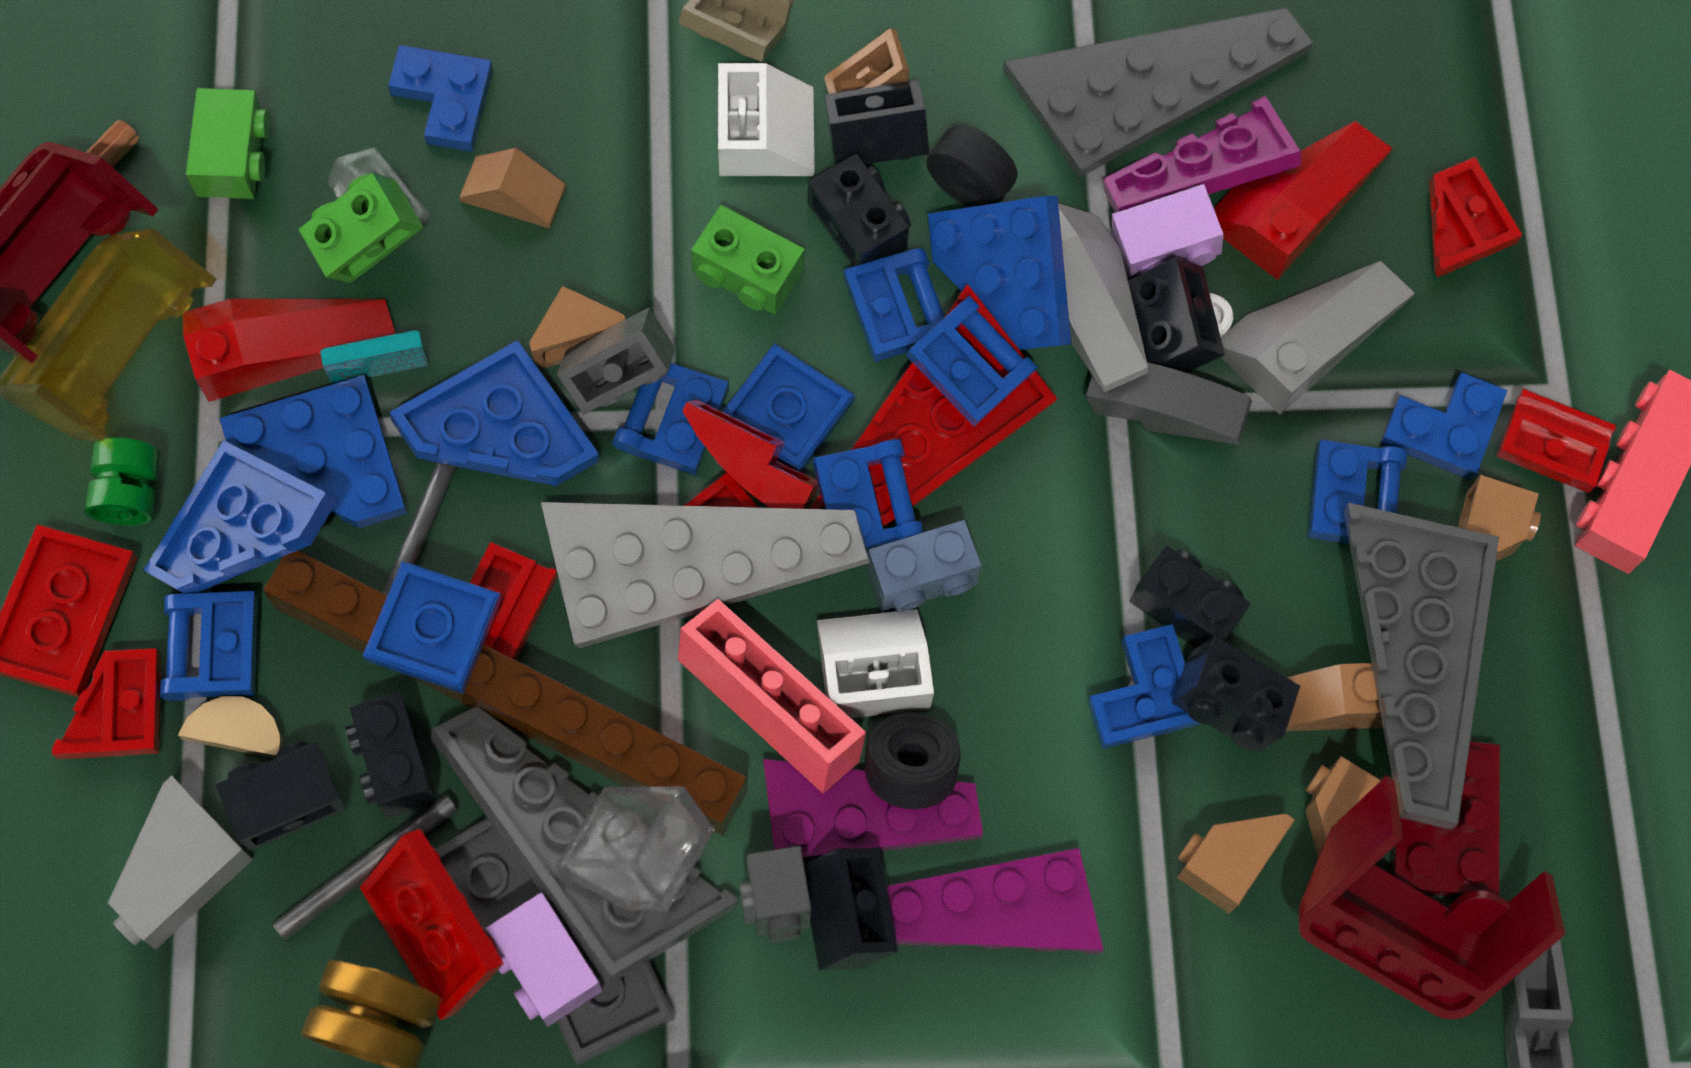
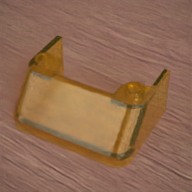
(98, 327)

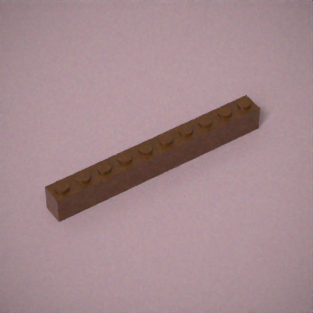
(520, 697)

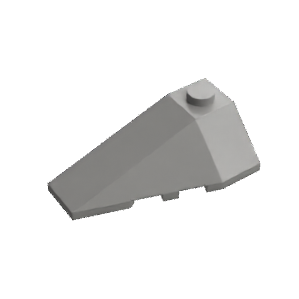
(1100, 301)
(1305, 336)

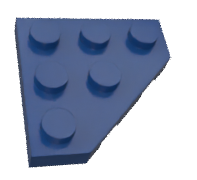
(1012, 264)
(497, 422)
(328, 442)
(237, 521)

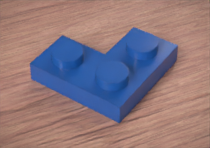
(454, 86)
(1450, 438)
(1147, 706)

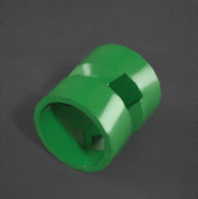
(122, 482)

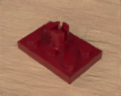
(1461, 858)

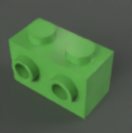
(227, 143)
(360, 227)
(747, 260)

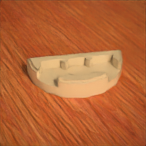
(234, 725)

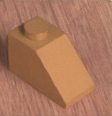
(1500, 511)
(1336, 699)
(1334, 794)
(1231, 857)

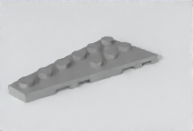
(661, 563)

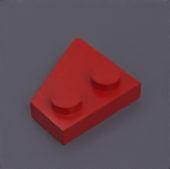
(1467, 217)
(118, 708)

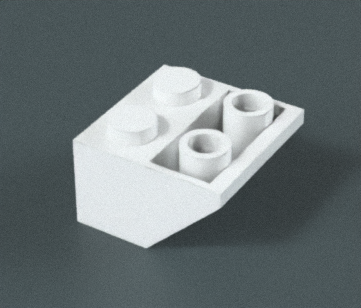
(764, 122)
(876, 663)

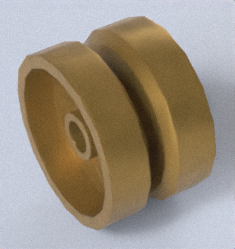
(374, 1008)

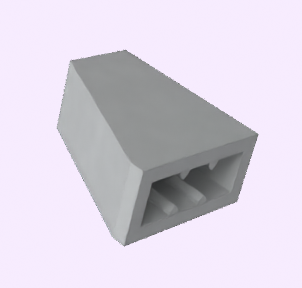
(173, 867)

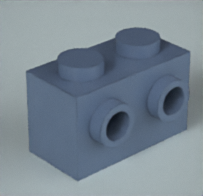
(923, 567)

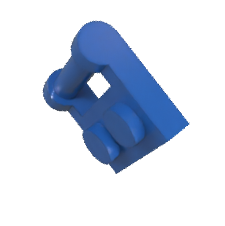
(883, 306)
(961, 371)
(675, 441)
(1341, 479)
(847, 485)
(226, 645)

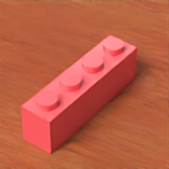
(1643, 479)
(770, 695)

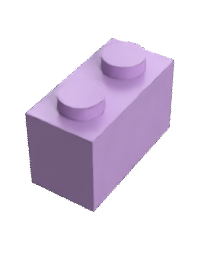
(1168, 228)
(543, 960)

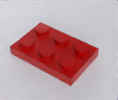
(61, 609)
(431, 923)

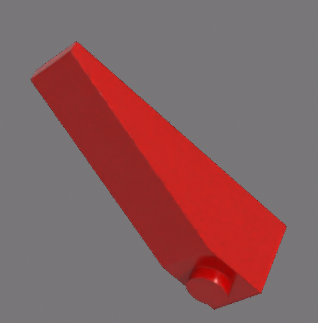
(1284, 212)
(265, 341)

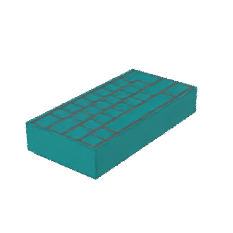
(374, 356)

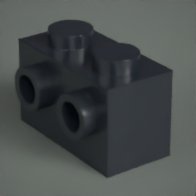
(878, 123)
(858, 212)
(1176, 316)
(1190, 599)
(1236, 695)
(392, 754)
(280, 795)
(849, 909)

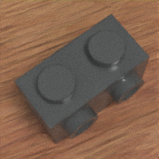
(616, 361)
(776, 894)

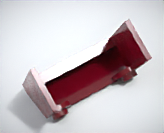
(44, 219)
(1406, 940)

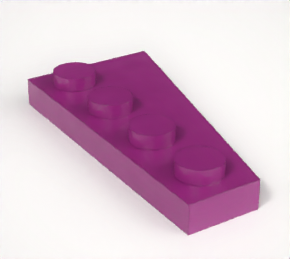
(1226, 157)
(857, 818)
(1011, 904)

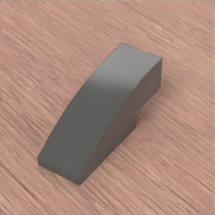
(1175, 404)
(1538, 1014)

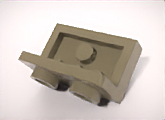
(743, 25)

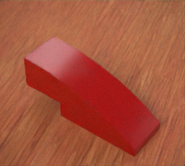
(750, 458)

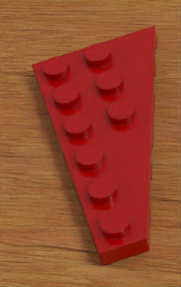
(935, 434)

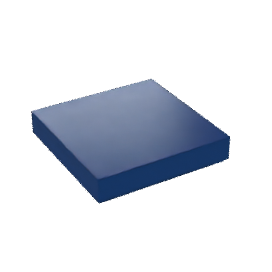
(791, 405)
(432, 627)

